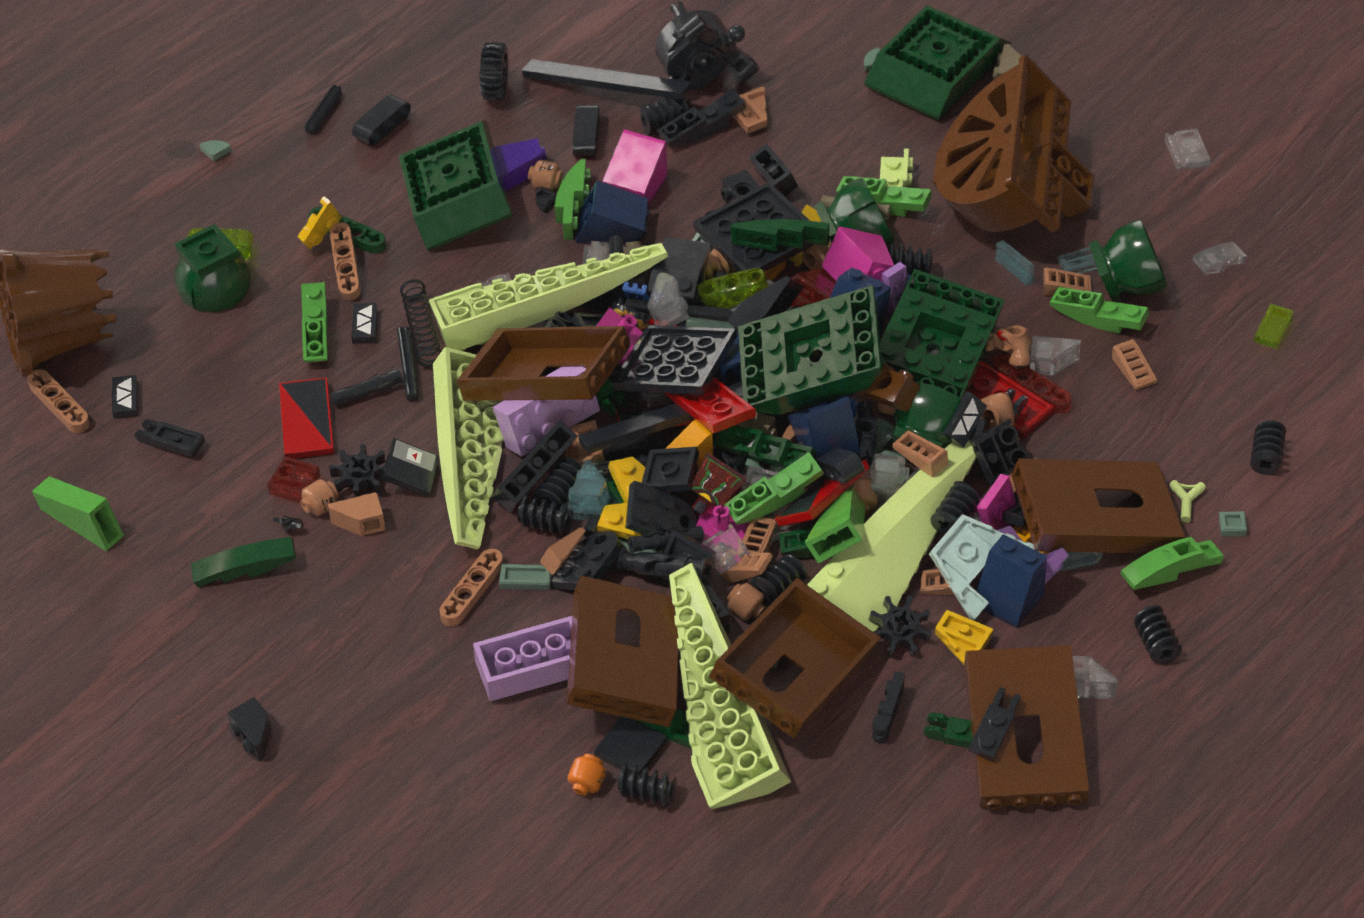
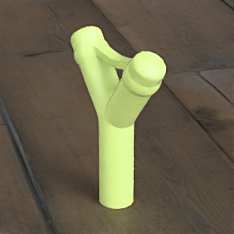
(1186, 498)

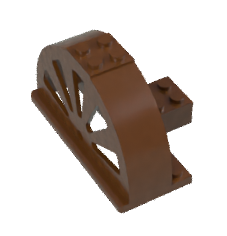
(1011, 155)

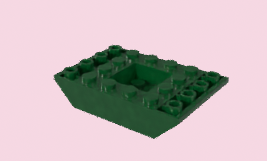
(930, 78)
(464, 199)
(944, 318)
(781, 351)

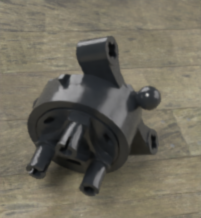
(700, 47)

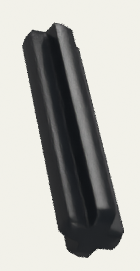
(322, 109)

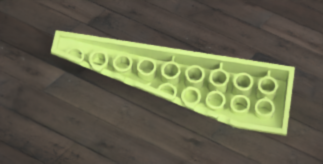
(476, 312)
(467, 449)
(891, 543)
(727, 737)

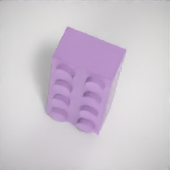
(528, 421)
(524, 658)

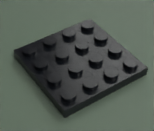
(759, 204)
(675, 359)

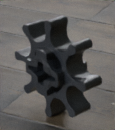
(358, 471)
(910, 629)

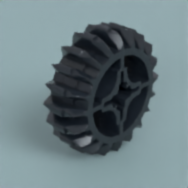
(493, 71)

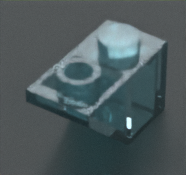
(589, 490)

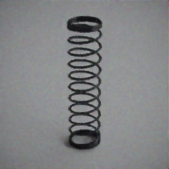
(430, 348)

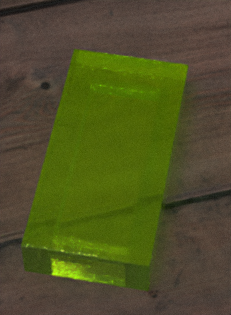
(1273, 326)

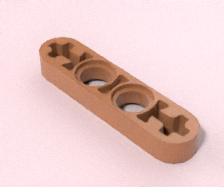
(347, 260)
(59, 400)
(467, 585)

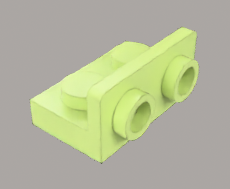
(896, 170)

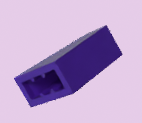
(517, 159)

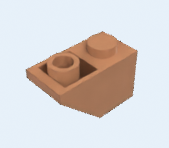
(358, 515)

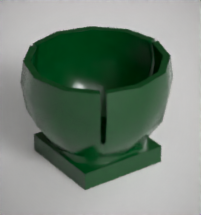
(855, 210)
(1129, 262)
(212, 270)
(927, 415)

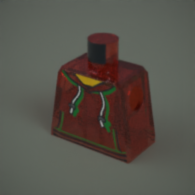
(715, 484)

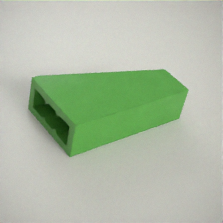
(80, 511)
(837, 526)

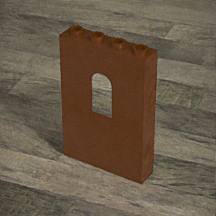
(517, 357)
(1066, 514)
(809, 633)
(619, 676)
(1047, 690)

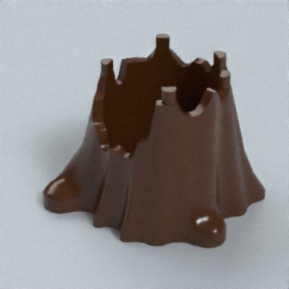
(51, 303)

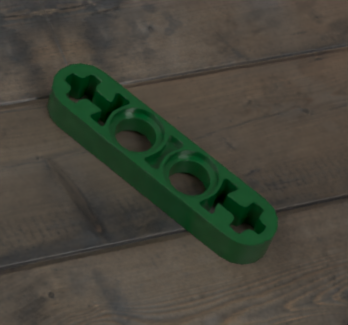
(369, 240)

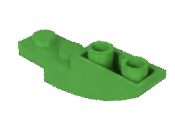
(571, 197)
(899, 198)
(1094, 311)
(314, 322)
(776, 492)
(1169, 560)

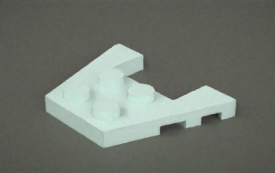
(963, 555)

